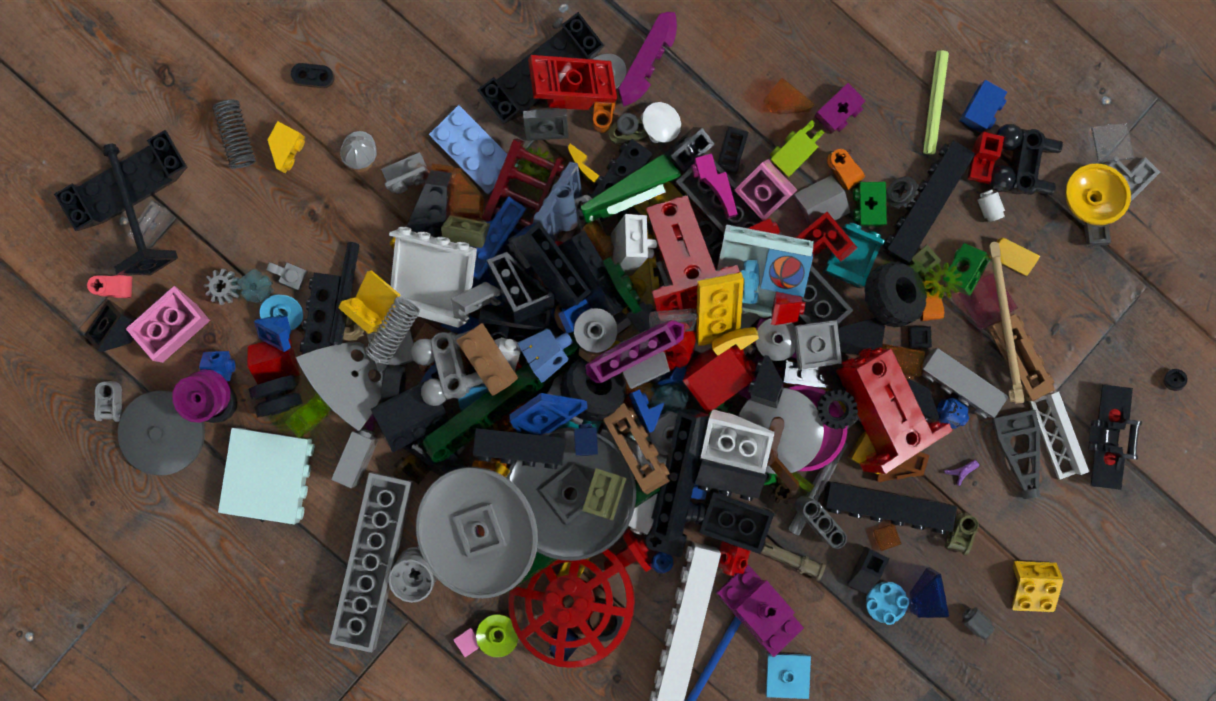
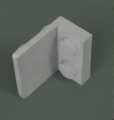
(405, 173)

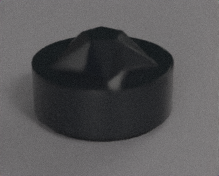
(1175, 379)

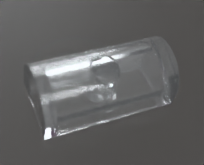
(150, 220)
(684, 316)

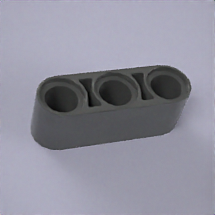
(828, 526)

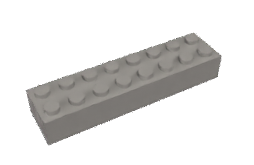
(370, 562)

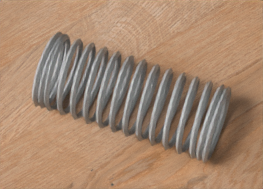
(372, 346)

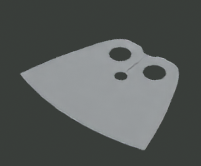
(331, 377)

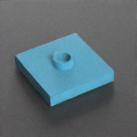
(788, 676)

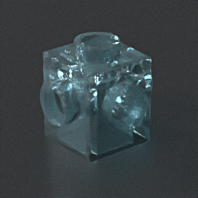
(255, 286)

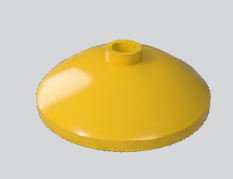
(1107, 188)

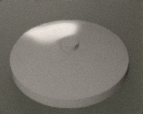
(802, 428)

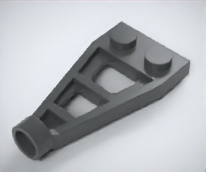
(1014, 425)

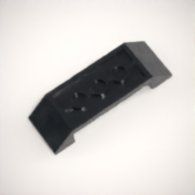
(513, 90)
(144, 176)

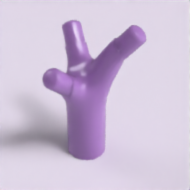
(963, 471)

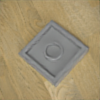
(817, 344)

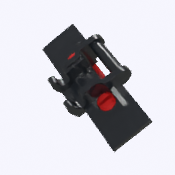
(1104, 437)

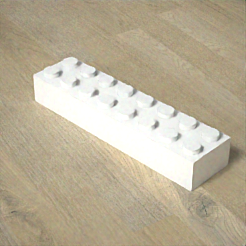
(686, 623)

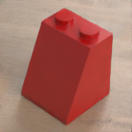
(719, 377)

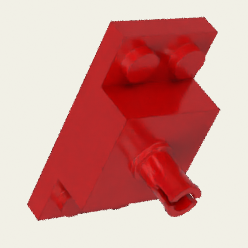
(572, 81)

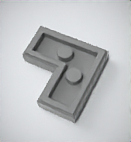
(1139, 176)

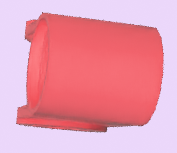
(113, 286)

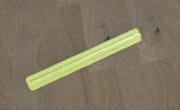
(935, 103)

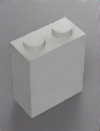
(355, 458)

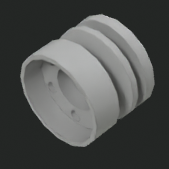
(409, 583)

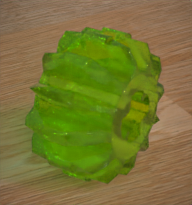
(532, 171)
(936, 277)

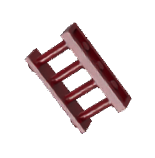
(509, 172)

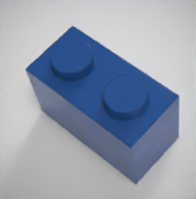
(983, 106)

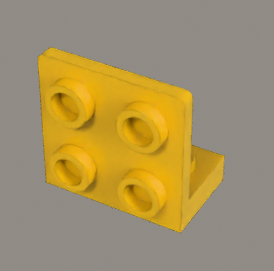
(370, 303)
(1037, 586)

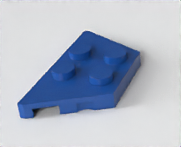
(545, 413)

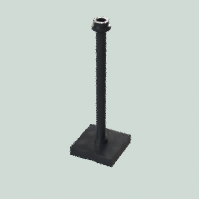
(145, 260)

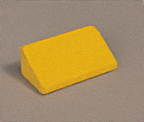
(1016, 256)

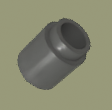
(977, 623)

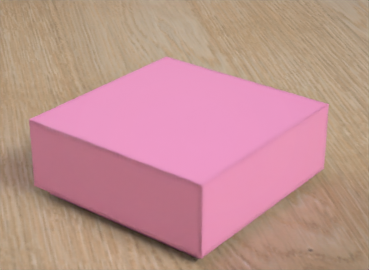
(467, 642)

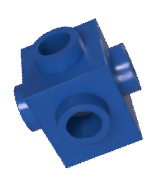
(219, 362)

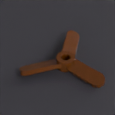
(777, 426)

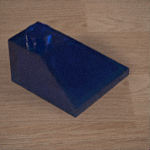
(928, 596)

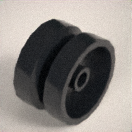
(276, 399)

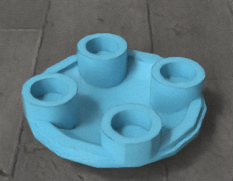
(887, 602)

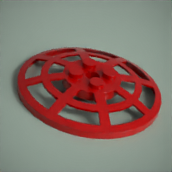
(576, 615)

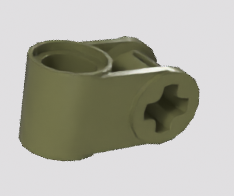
(961, 534)

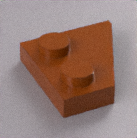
(912, 467)

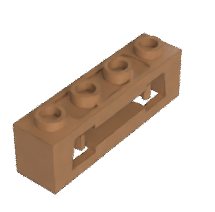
(1032, 385)
(653, 479)

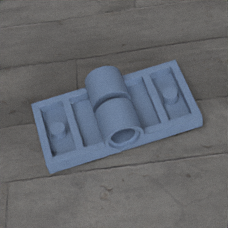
(559, 208)

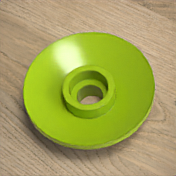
(492, 645)

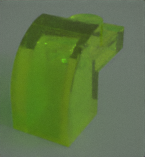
(308, 416)

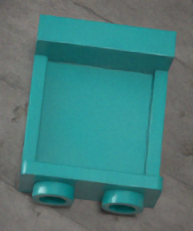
(858, 264)

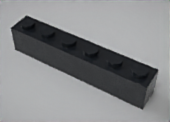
(929, 201)
(683, 467)
(889, 506)

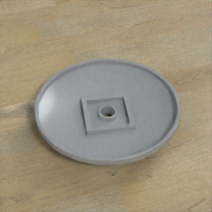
(449, 534)

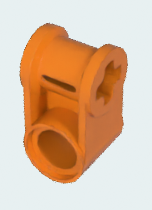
(604, 110)
(846, 170)
(934, 307)

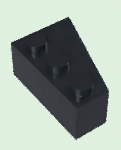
(432, 205)
(518, 290)

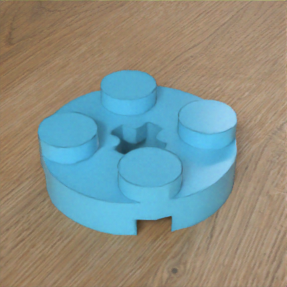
(751, 279)

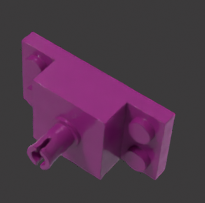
(760, 610)

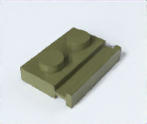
(604, 494)

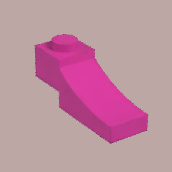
(706, 171)

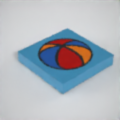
(786, 272)

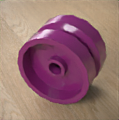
(201, 395)

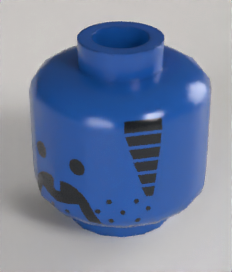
(952, 412)

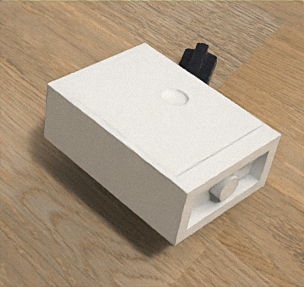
(631, 241)

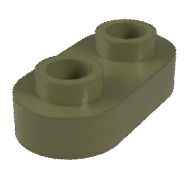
(621, 139)

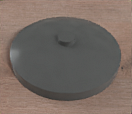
(157, 436)

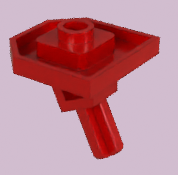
(633, 552)

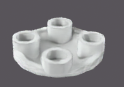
(661, 122)

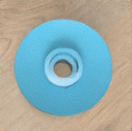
(293, 310)

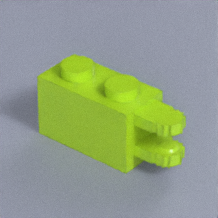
(795, 151)

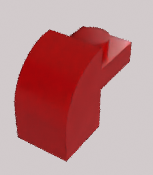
(987, 151)

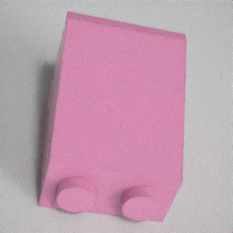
(765, 189)

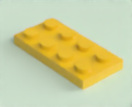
(718, 307)

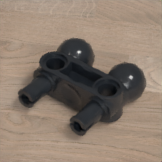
(1025, 161)

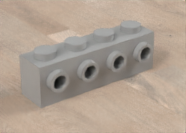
(963, 383)

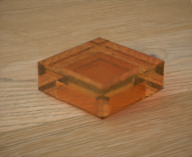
(887, 537)

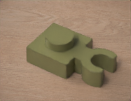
(924, 259)

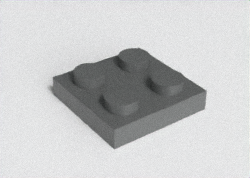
(546, 124)

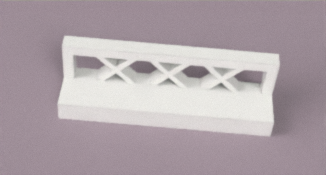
(1066, 434)

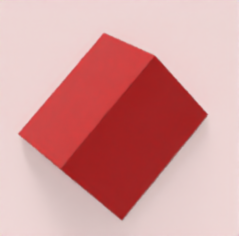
(271, 363)

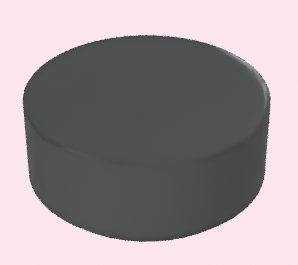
(627, 124)

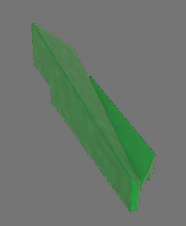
(632, 190)

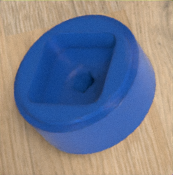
(662, 562)

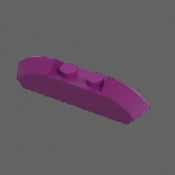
(660, 35)
(635, 351)

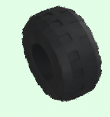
(895, 294)
(598, 406)

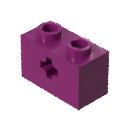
(846, 98)

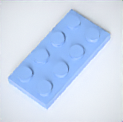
(470, 148)

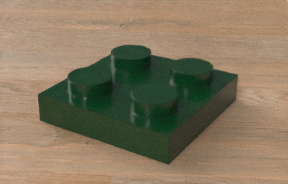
(623, 284)

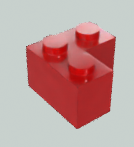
(828, 233)

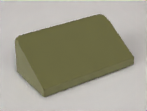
(465, 230)

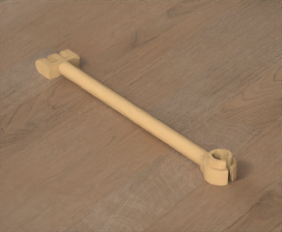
(1016, 393)

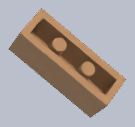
(487, 359)

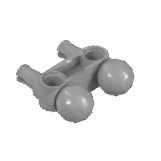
(448, 365)

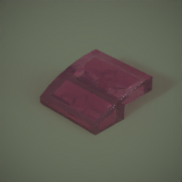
(984, 302)

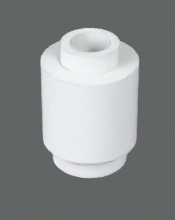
(991, 205)

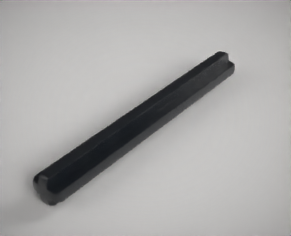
(344, 292)

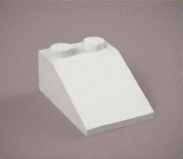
(737, 442)

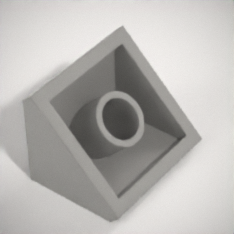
(822, 198)

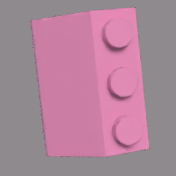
(167, 325)

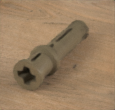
(802, 564)

